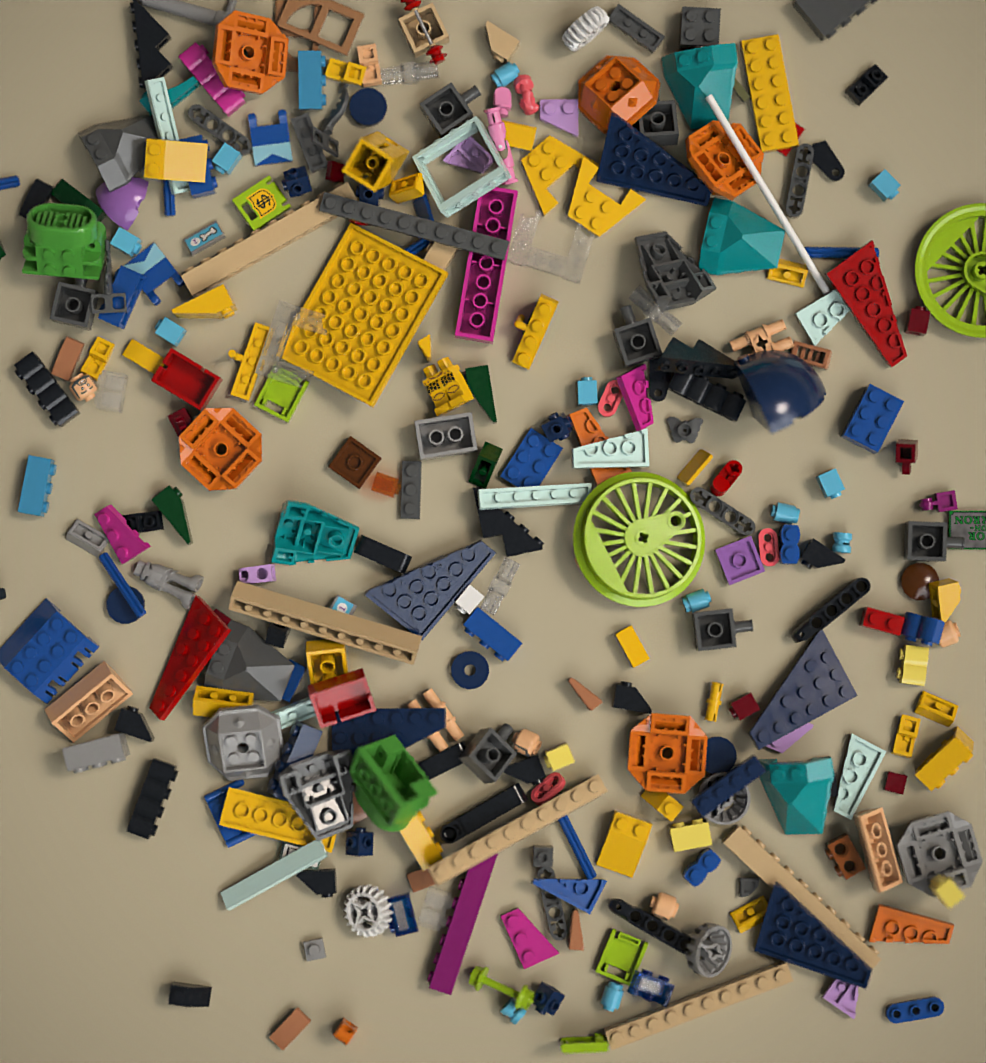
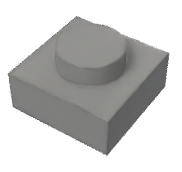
(314, 949)

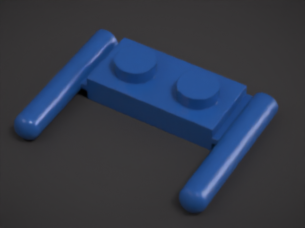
(216, 803)

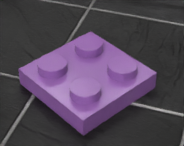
(739, 560)

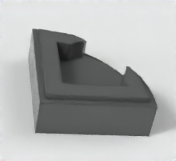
(748, 885)

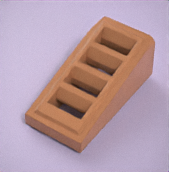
(828, 353)
(588, 698)
(575, 939)

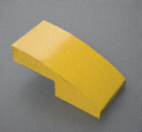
(345, 72)
(143, 356)
(98, 358)
(905, 736)

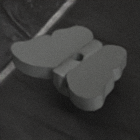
(691, 427)

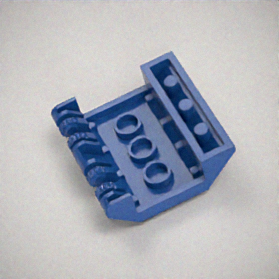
(45, 650)

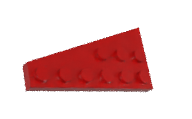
(866, 295)
(195, 646)

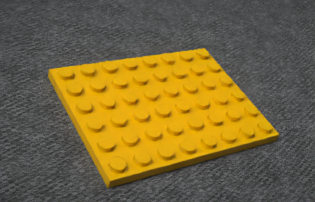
(371, 308)

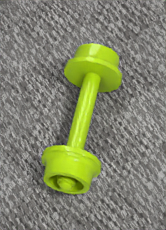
(523, 998)

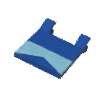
(270, 142)
(156, 268)

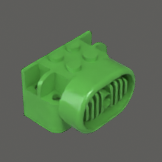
(64, 242)
(389, 784)

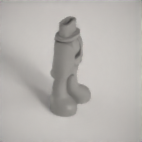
(160, 577)

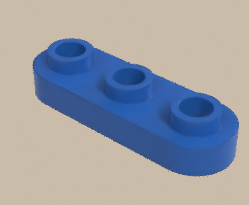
(906, 1007)

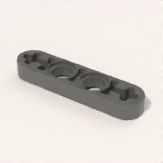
(221, 128)
(797, 180)
(720, 514)
(554, 902)

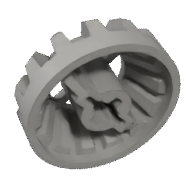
(733, 814)
(714, 951)

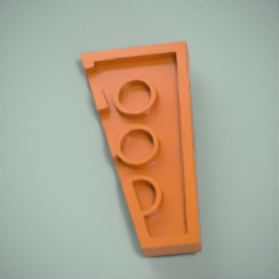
(589, 432)
(904, 926)

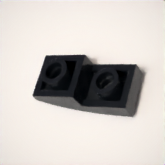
(867, 84)
(38, 194)
(145, 521)

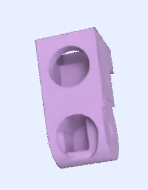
(257, 574)

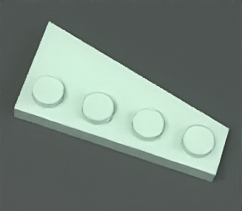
(822, 315)
(618, 452)
(857, 773)

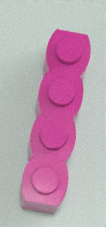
(201, 67)

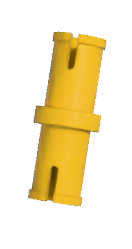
(714, 701)

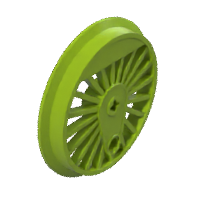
(934, 245)
(657, 531)

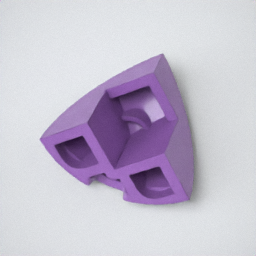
(124, 202)

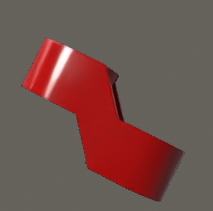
(721, 485)

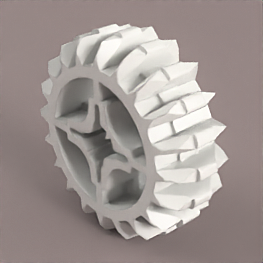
(585, 28)
(360, 910)

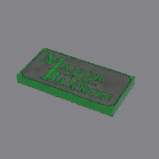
(970, 526)

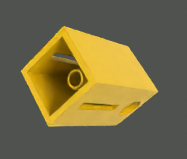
(377, 158)

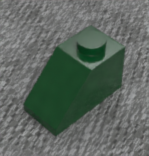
(485, 465)

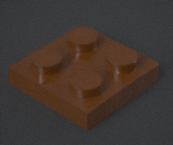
(355, 462)

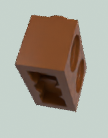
(848, 854)

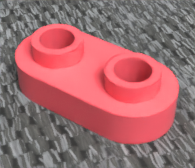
(610, 399)
(768, 547)
(548, 788)

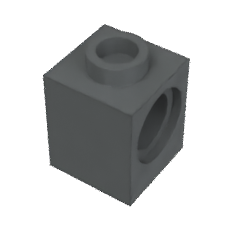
(542, 856)

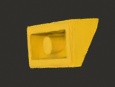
(520, 135)
(407, 188)
(789, 273)
(425, 347)
(694, 467)
(632, 646)
(936, 709)
(750, 914)

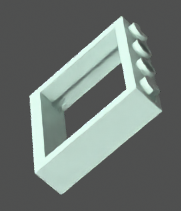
(476, 189)

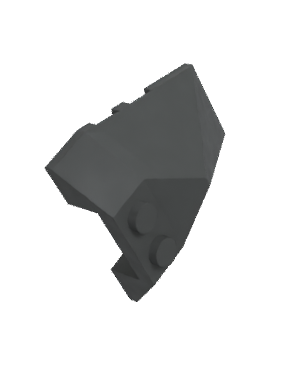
(119, 148)
(669, 273)
(249, 665)
(321, 792)

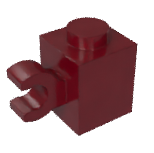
(180, 420)
(906, 454)

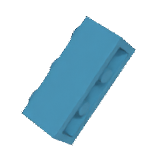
(311, 80)
(37, 486)

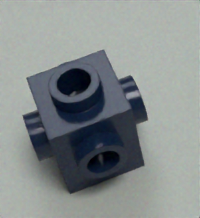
(296, 181)
(364, 196)
(551, 427)
(359, 842)
(547, 999)

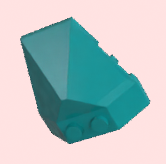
(696, 75)
(739, 240)
(311, 535)
(799, 793)

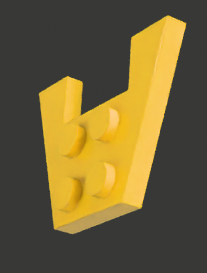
(546, 165)
(594, 208)

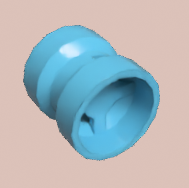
(841, 542)
(509, 1008)

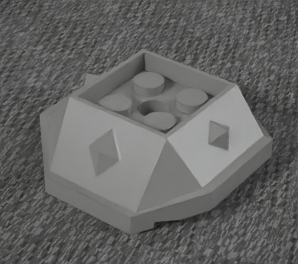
(247, 725)
(959, 845)

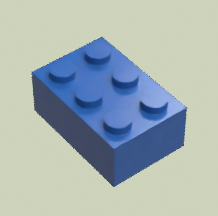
(872, 419)

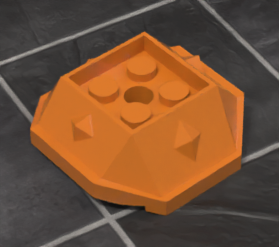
(265, 48)
(635, 94)
(718, 162)
(200, 445)
(688, 755)

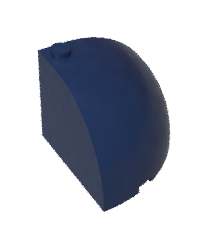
(779, 387)

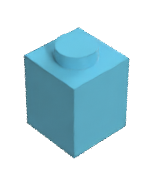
(226, 159)
(885, 186)
(126, 242)
(170, 331)
(587, 391)
(830, 484)

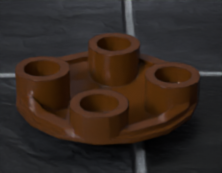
(916, 581)

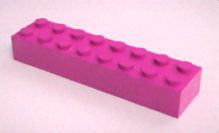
(486, 274)

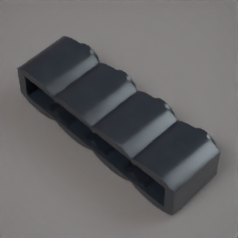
(47, 389)
(708, 395)
(151, 798)

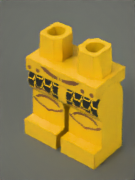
(446, 387)

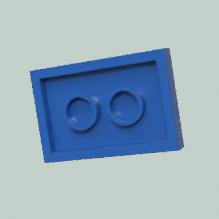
(531, 460)

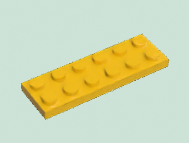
(769, 93)
(267, 818)

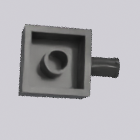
(699, 27)
(448, 108)
(660, 123)
(73, 304)
(636, 339)
(928, 541)
(717, 629)
(489, 753)

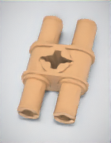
(764, 334)
(451, 725)

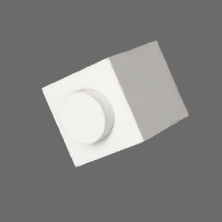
(468, 600)

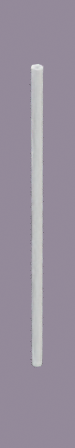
(767, 194)

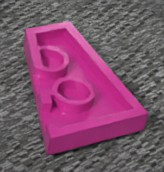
(635, 395)
(121, 537)
(527, 939)

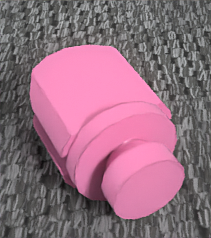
(502, 98)

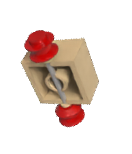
(424, 30)

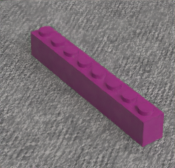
(460, 926)

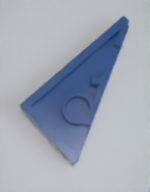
(577, 892)

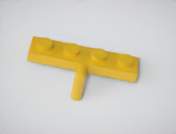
(534, 330)
(246, 375)

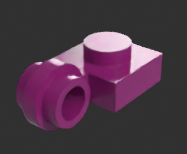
(944, 502)

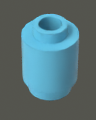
(505, 74)
(785, 513)
(696, 601)
(612, 996)

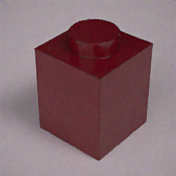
(917, 321)
(743, 706)

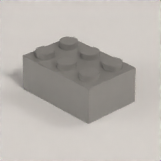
(446, 436)
(96, 753)

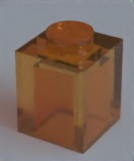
(386, 485)

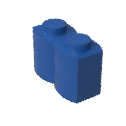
(789, 537)
(922, 628)
(705, 863)

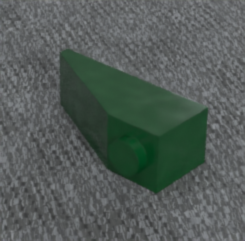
(69, 195)
(480, 387)
(173, 508)

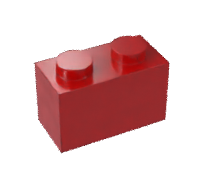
(881, 621)

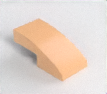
(369, 58)

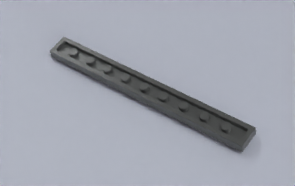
(414, 226)

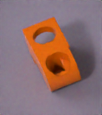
(345, 1031)

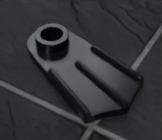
(827, 161)
(658, 381)

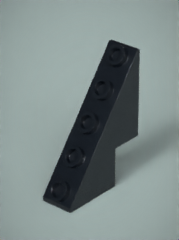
(149, 41)
(700, 360)
(515, 537)

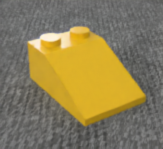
(175, 160)
(212, 304)
(326, 659)
(624, 843)

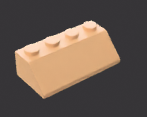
(88, 702)
(878, 849)

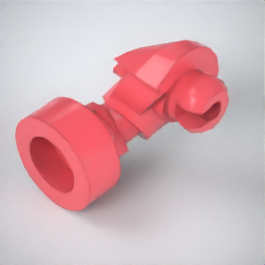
(523, 85)

